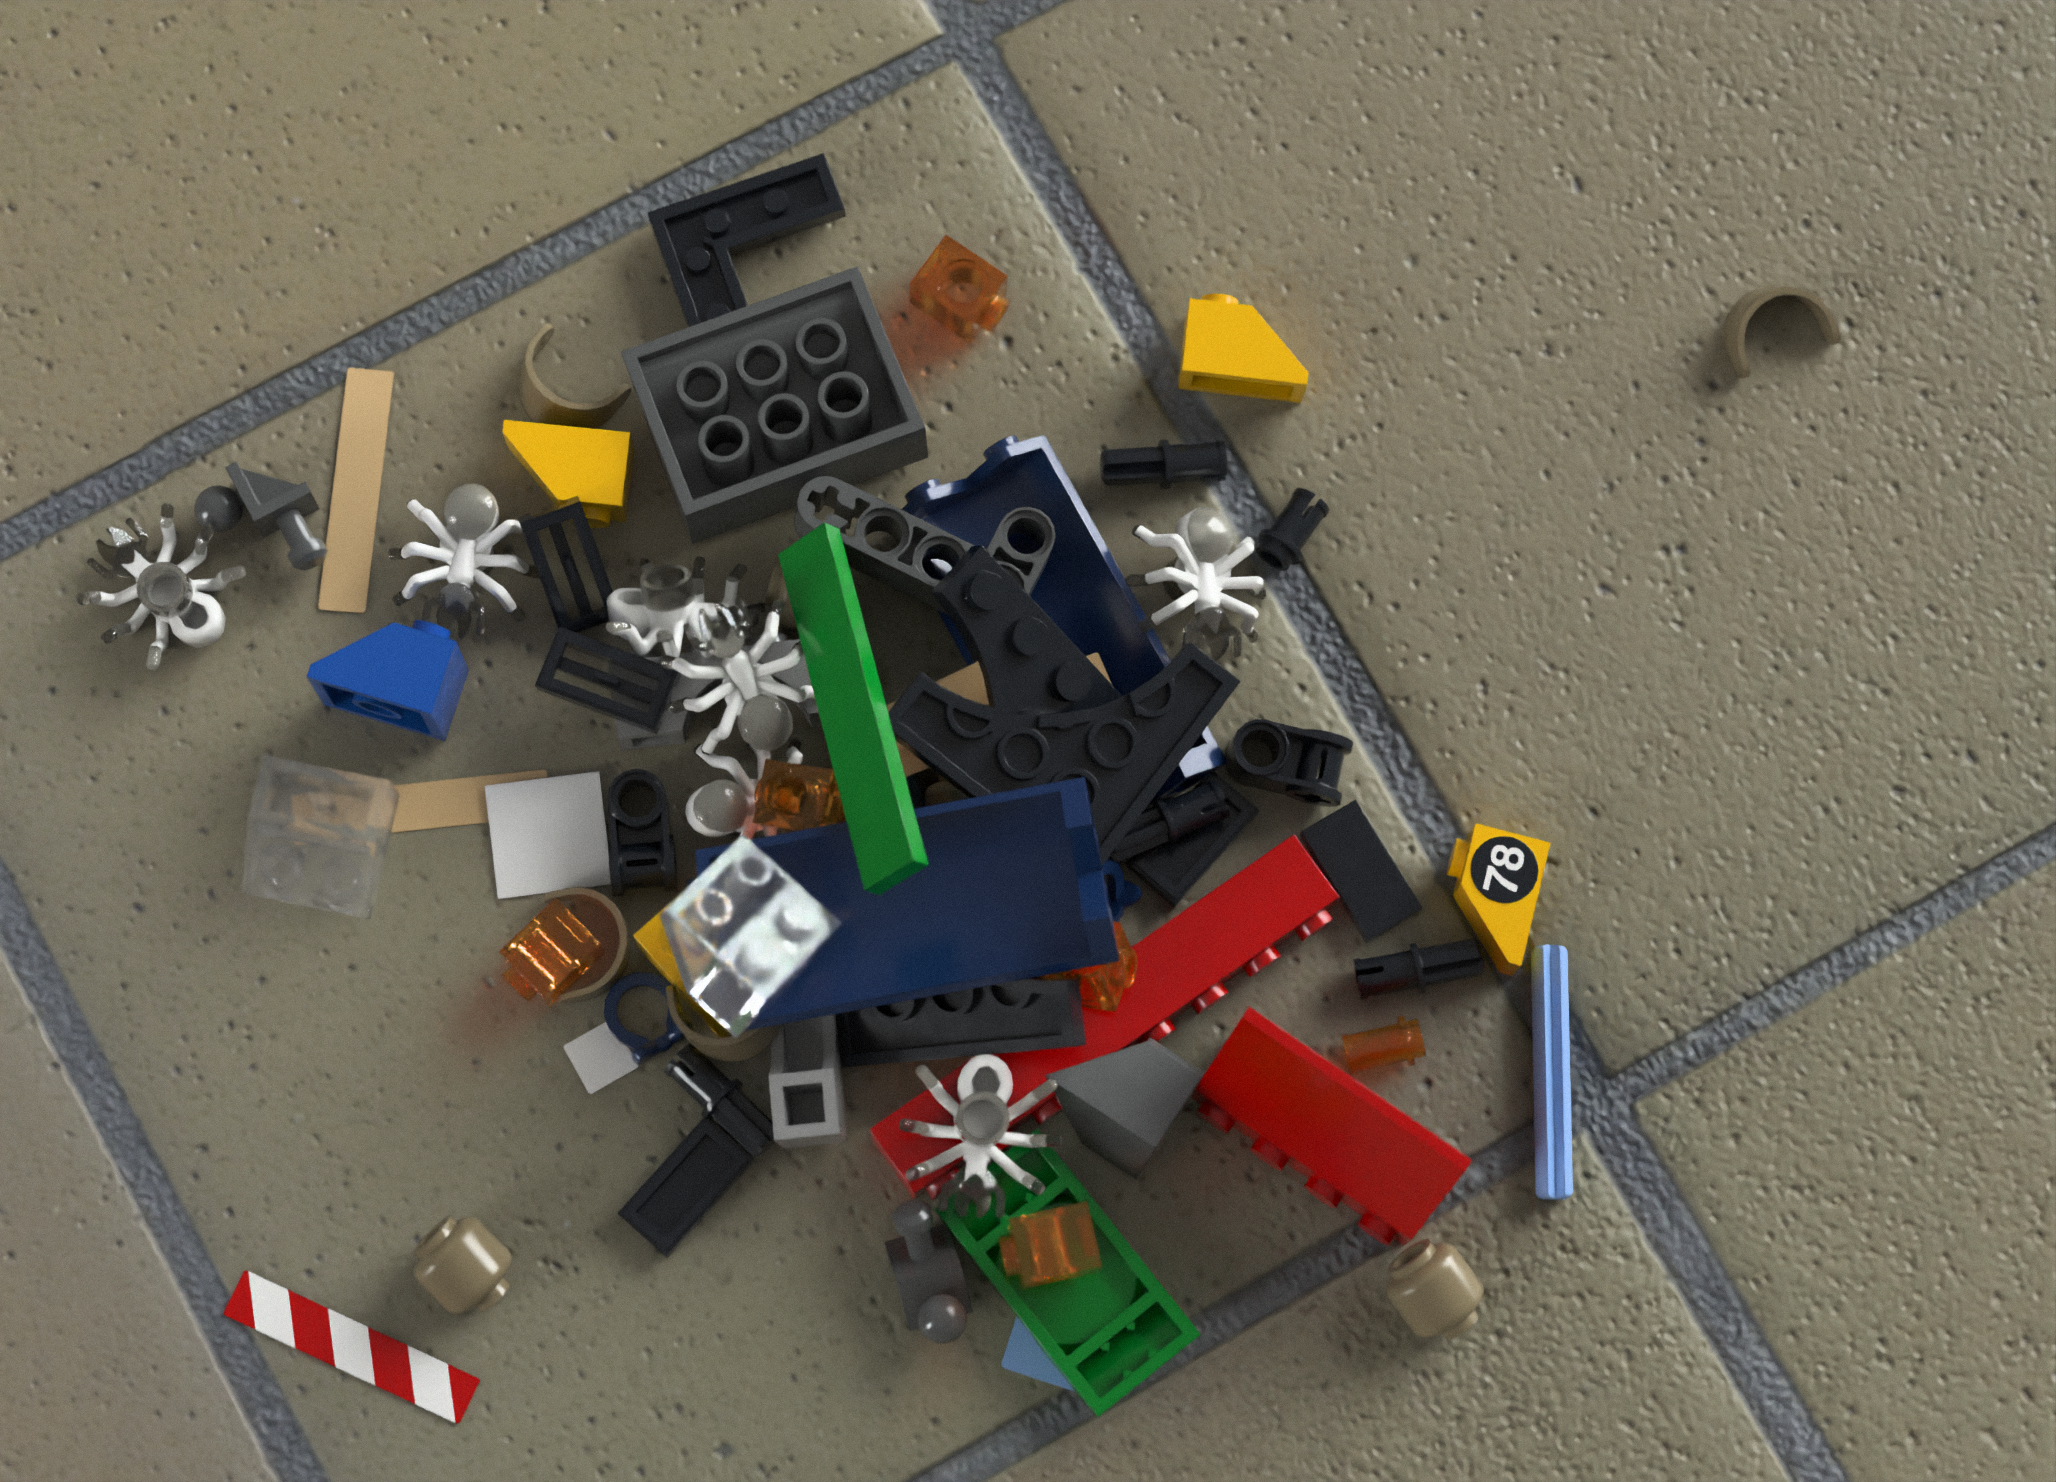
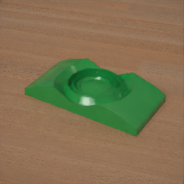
(1094, 1328)

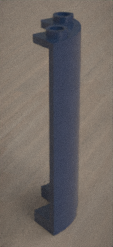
(1081, 579)
(1003, 900)

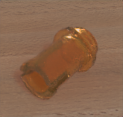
(1384, 1046)

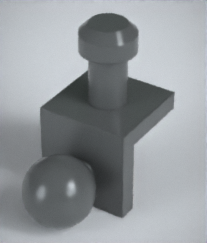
(272, 506)
(928, 1274)

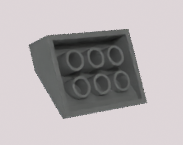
(774, 400)

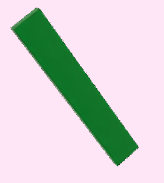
(852, 710)

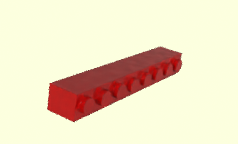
(1176, 970)

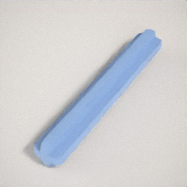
(1551, 1072)

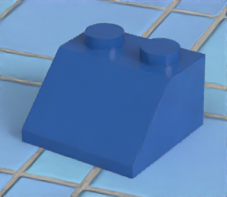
(396, 678)

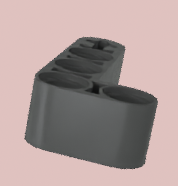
(916, 539)

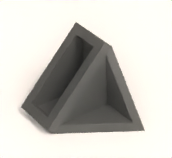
(1126, 1101)

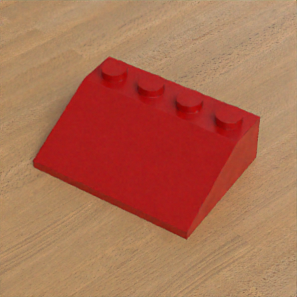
(1328, 1130)

